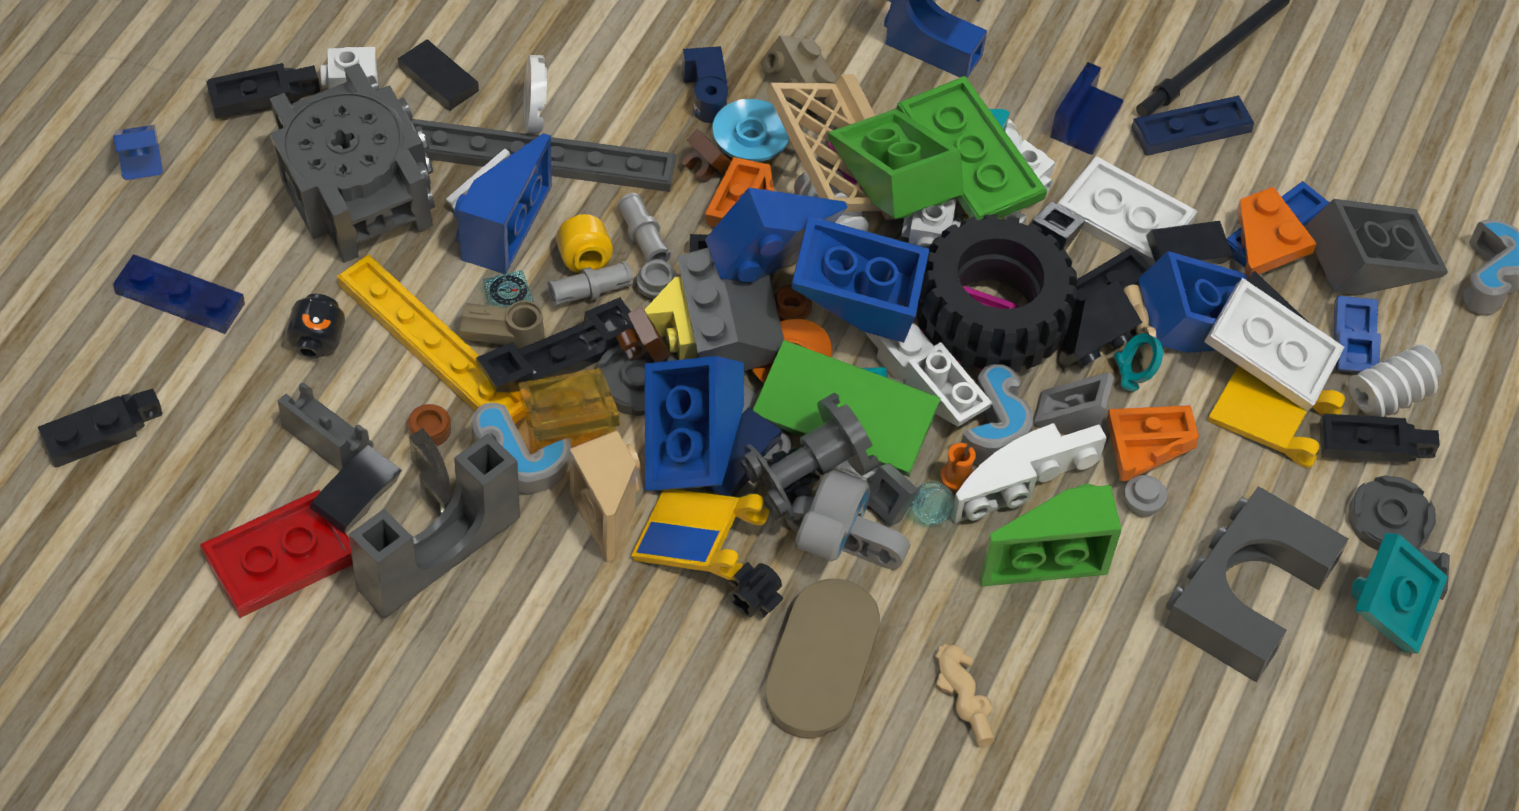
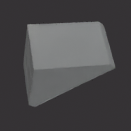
(1075, 404)

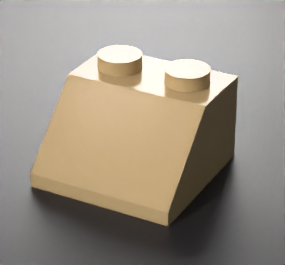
(605, 488)

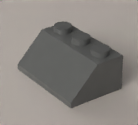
(730, 315)

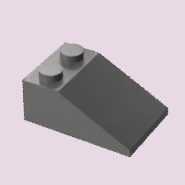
(1373, 247)

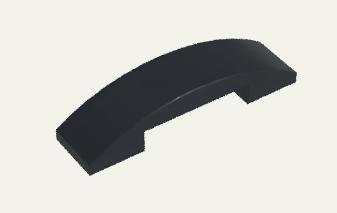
(560, 353)

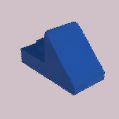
(138, 152)

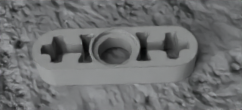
(866, 540)

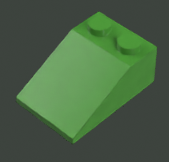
(899, 163)
(1056, 540)

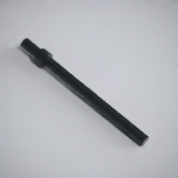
(1169, 89)

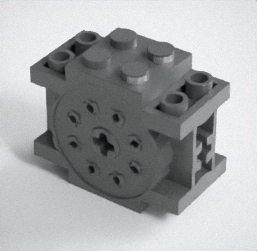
(353, 161)

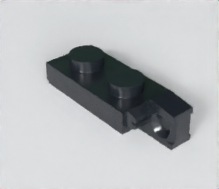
(253, 88)
(98, 426)
(1375, 438)

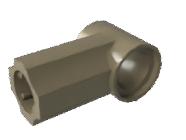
(495, 324)

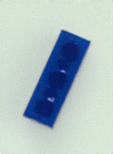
(179, 293)

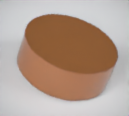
(434, 421)

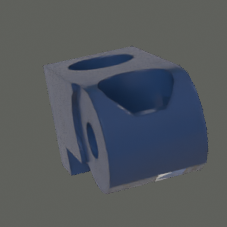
(707, 71)

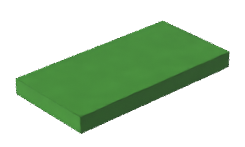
(993, 169)
(889, 411)

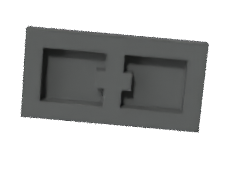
(322, 428)

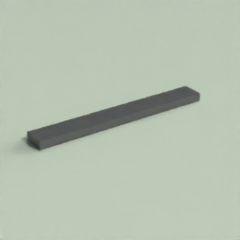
(568, 157)

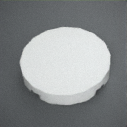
(534, 94)

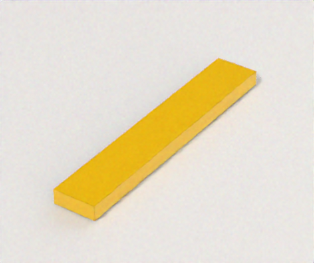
(424, 335)

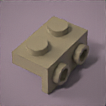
(796, 62)

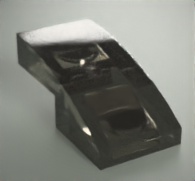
(434, 476)

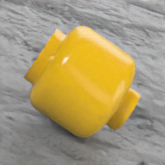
(584, 243)

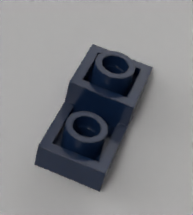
(751, 430)

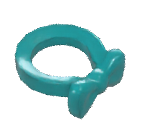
(1123, 359)

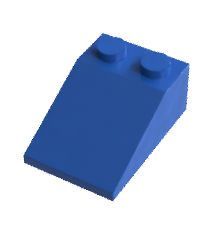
(504, 206)
(765, 232)
(861, 277)
(1186, 299)
(691, 421)

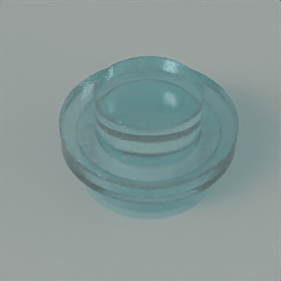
(933, 503)

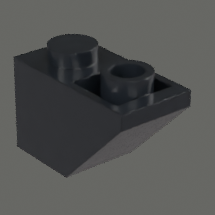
(1098, 321)

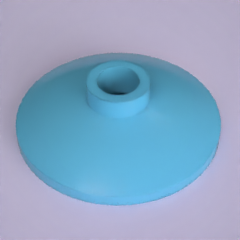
(750, 130)

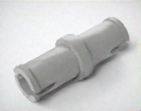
(643, 228)
(589, 283)

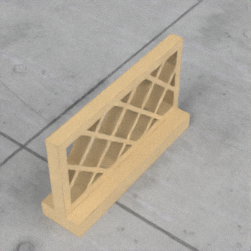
(845, 106)

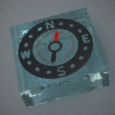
(507, 289)

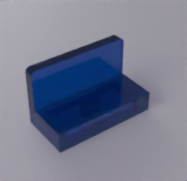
(1085, 112)

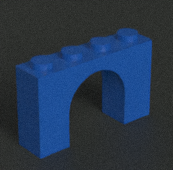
(934, 36)

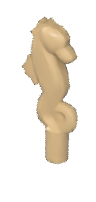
(1134, 295)
(957, 680)

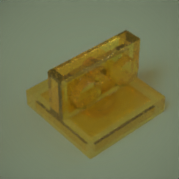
(568, 407)

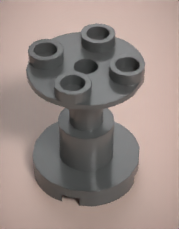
(822, 449)

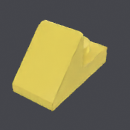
(672, 319)

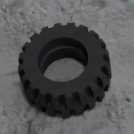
(1006, 254)

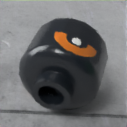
(315, 325)

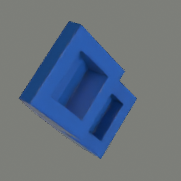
(1357, 331)

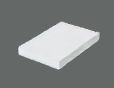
(1123, 207)
(1274, 344)

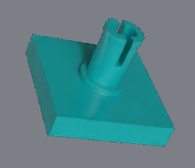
(1400, 593)

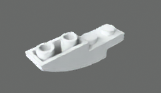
(934, 372)
(1012, 471)

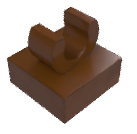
(706, 153)
(642, 338)

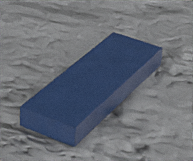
(1192, 125)

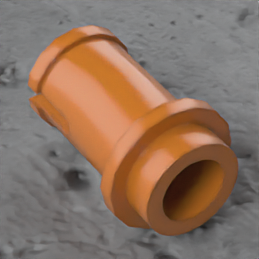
(958, 466)

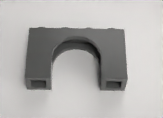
(1260, 531)
(396, 566)

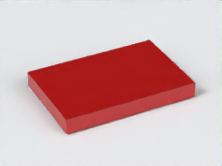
(276, 555)

